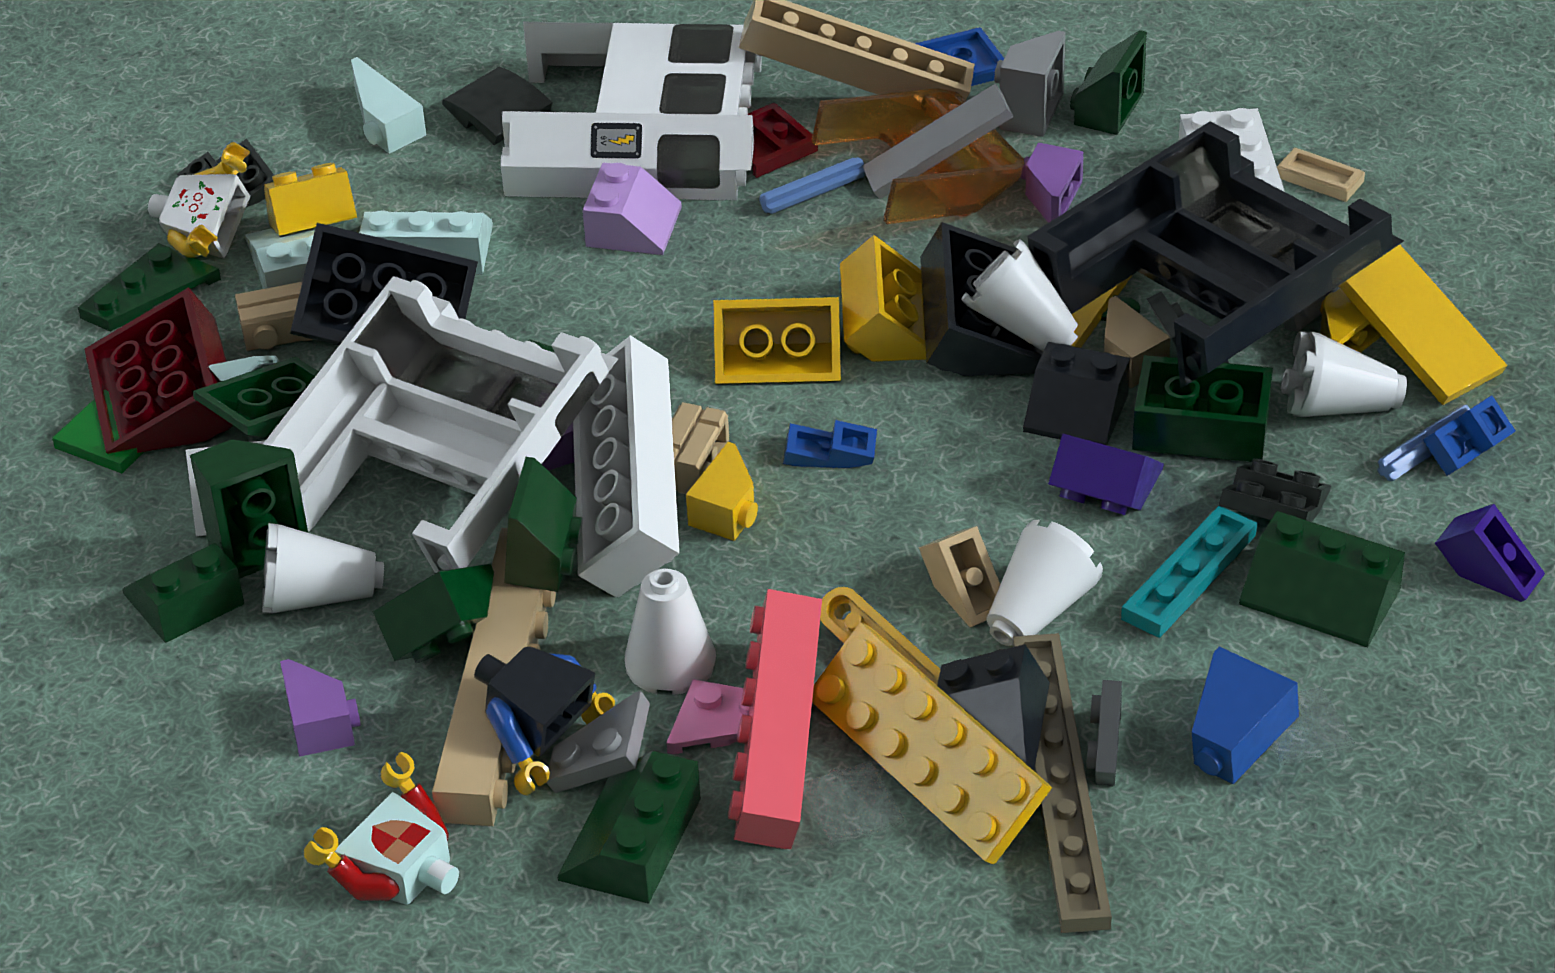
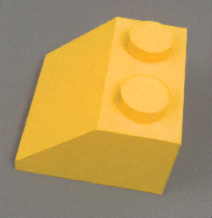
(309, 199)

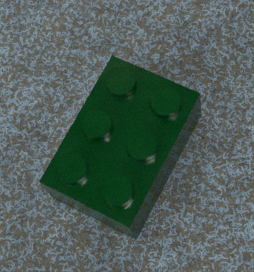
(1210, 417)

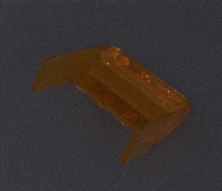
(950, 188)

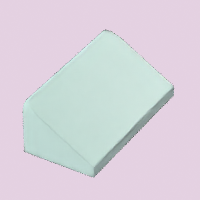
(241, 366)

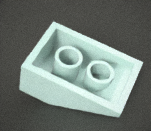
(280, 258)

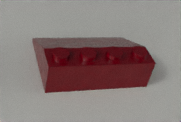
(152, 377)

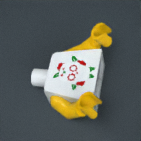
(204, 207)

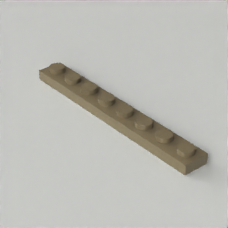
(1067, 807)

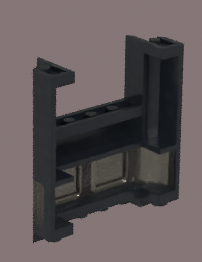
(1214, 238)

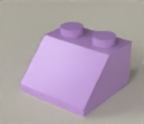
(629, 211)

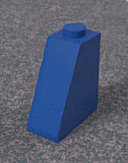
(1240, 714)

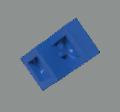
(1469, 435)
(844, 447)

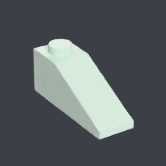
(388, 113)

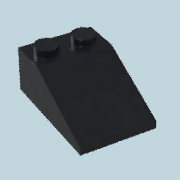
(1004, 694)

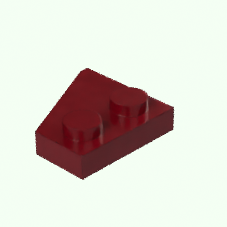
(778, 139)

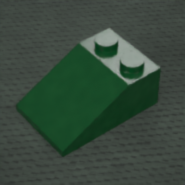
(260, 397)

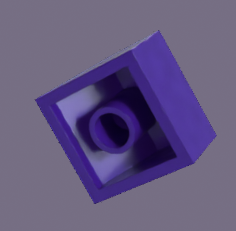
(1103, 472)

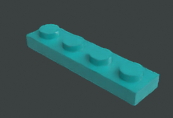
(1188, 571)

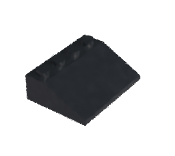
(353, 268)
(954, 333)

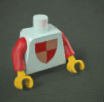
(394, 848)

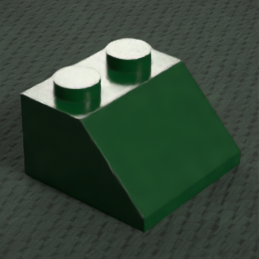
(1112, 86)
(540, 530)
(187, 592)
(436, 612)

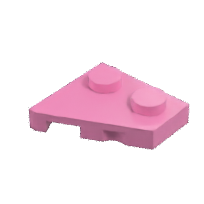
(707, 716)

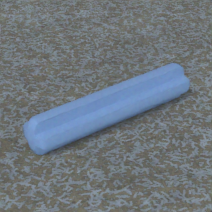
(812, 185)
(1413, 450)

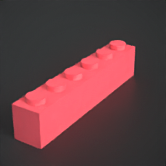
(777, 720)

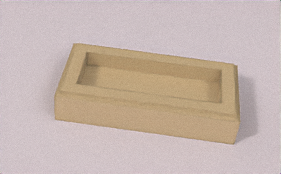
(1320, 174)

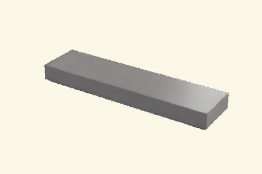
(938, 140)

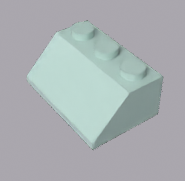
(449, 233)

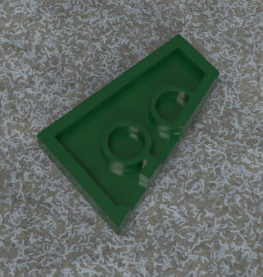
(143, 285)

